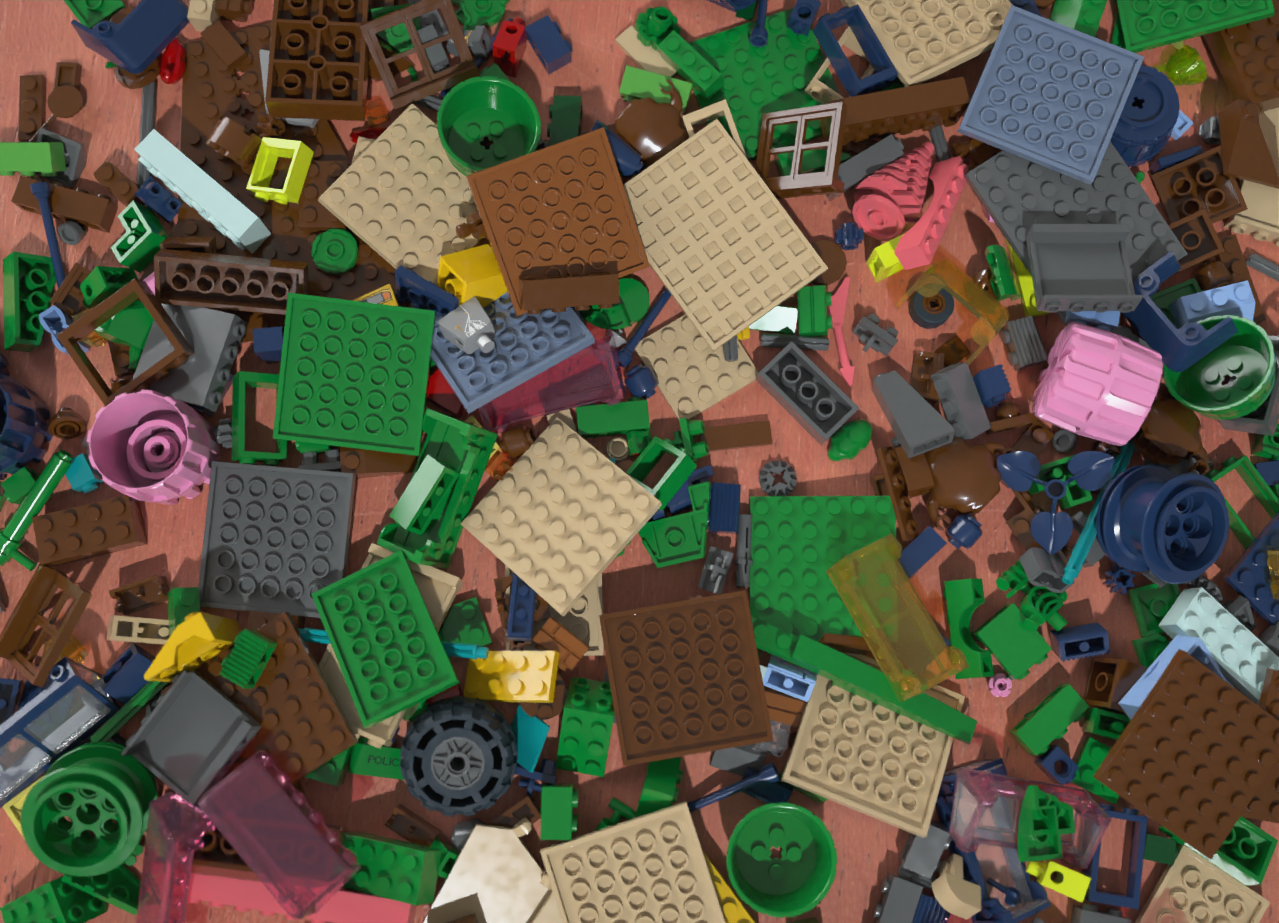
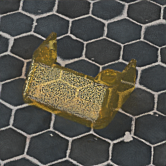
(971, 295)

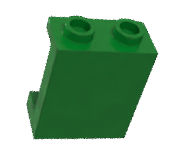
(1011, 642)

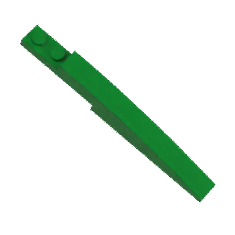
(861, 680)

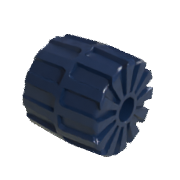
(21, 426)

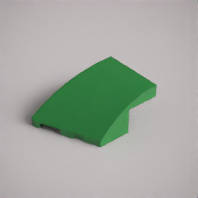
(1002, 278)
(1041, 824)

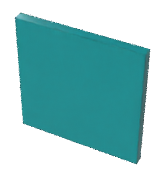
(530, 738)

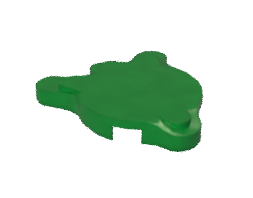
(479, 12)

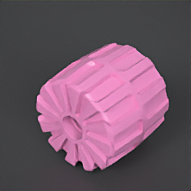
(1097, 384)
(131, 436)

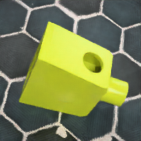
(1066, 882)

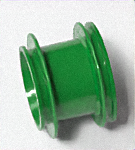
(97, 776)

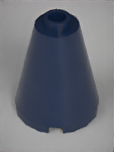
(626, 158)

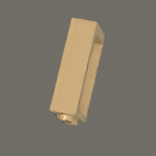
(819, 90)
(709, 113)

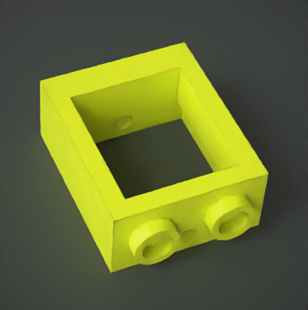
(265, 164)
(883, 260)

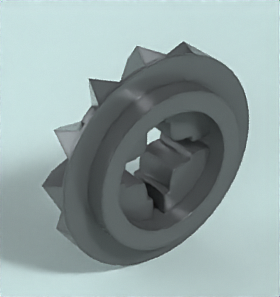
(779, 489)
(1207, 585)

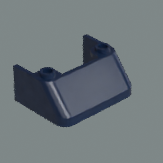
(139, 36)
(1179, 346)

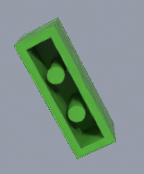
(644, 84)
(31, 158)

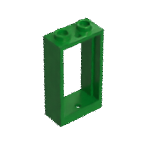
(240, 381)
(1257, 486)

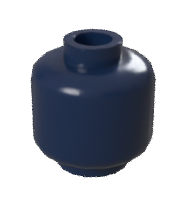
(641, 381)
(964, 531)

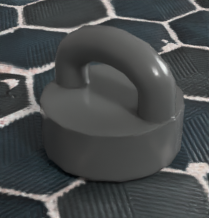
(71, 232)
(1065, 441)

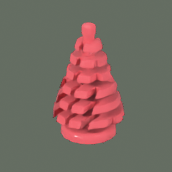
(894, 195)

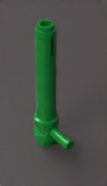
(30, 507)

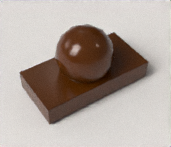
(1009, 418)

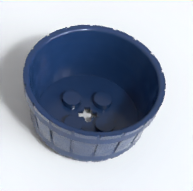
(1146, 131)

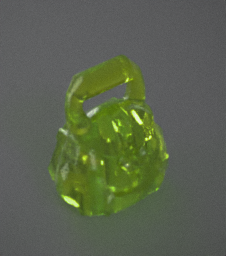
(1185, 67)

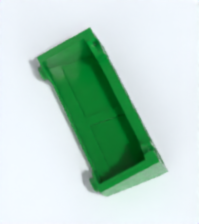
(466, 451)

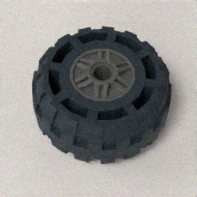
(465, 730)

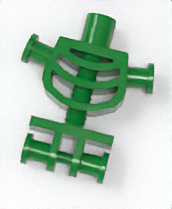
(1032, 604)

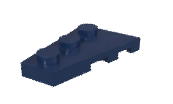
(423, 293)

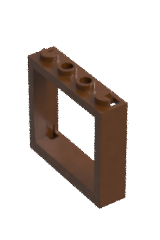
(103, 312)

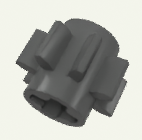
(1210, 131)
(223, 433)

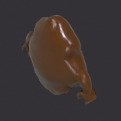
(652, 127)
(1171, 435)
(963, 477)

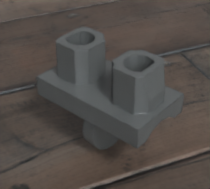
(875, 336)
(332, 464)
(715, 570)

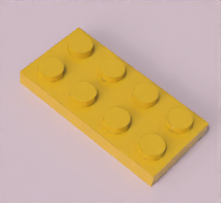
(513, 676)

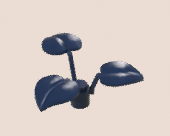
(1054, 529)

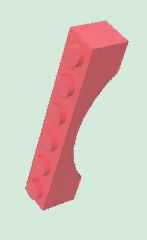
(921, 241)

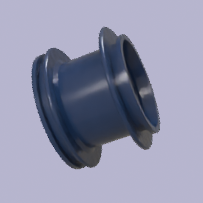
(1162, 522)

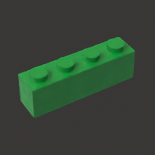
(26, 294)

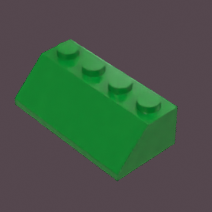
(1079, 14)
(1242, 854)

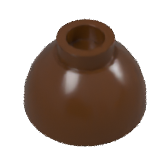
(66, 424)

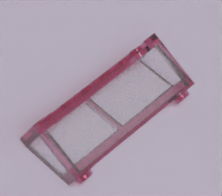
(990, 807)

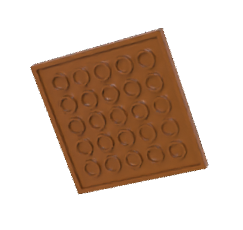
(558, 214)

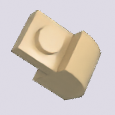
(953, 892)

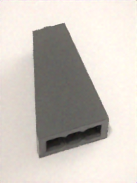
(867, 162)
(910, 415)

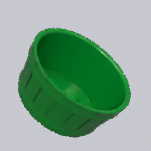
(490, 110)
(1245, 355)
(795, 880)

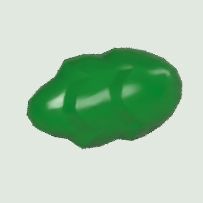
(850, 440)

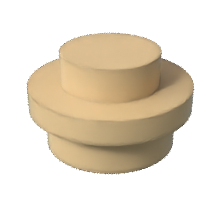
(618, 448)

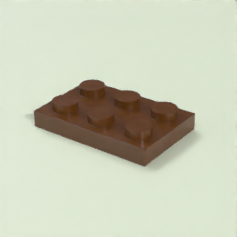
(320, 177)

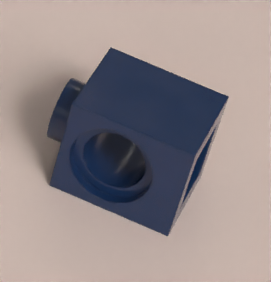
(807, 8)
(1047, 761)

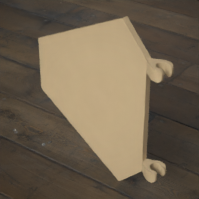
(492, 879)

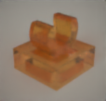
(498, 466)

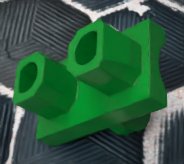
(689, 429)

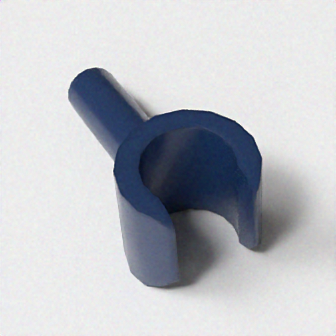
(1011, 893)

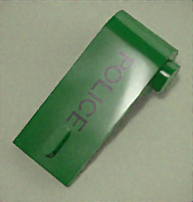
(374, 761)

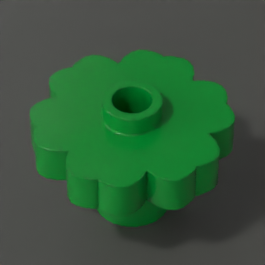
(655, 26)

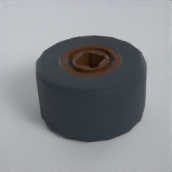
(926, 314)

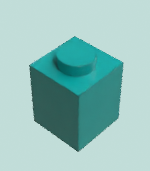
(82, 475)

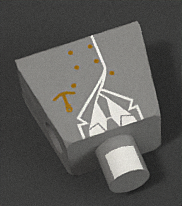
(468, 327)

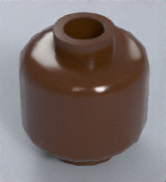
(1212, 275)
(517, 440)

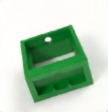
(673, 478)

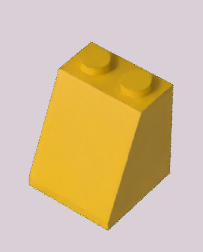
(471, 274)

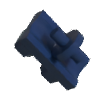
(158, 199)
(546, 774)

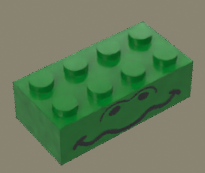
(393, 868)

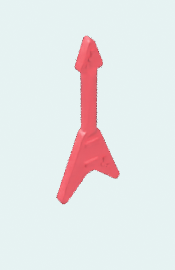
(837, 311)

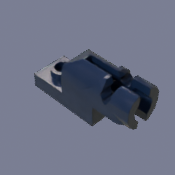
(681, 500)

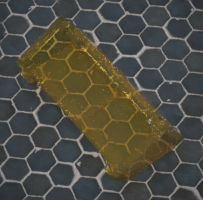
(894, 619)

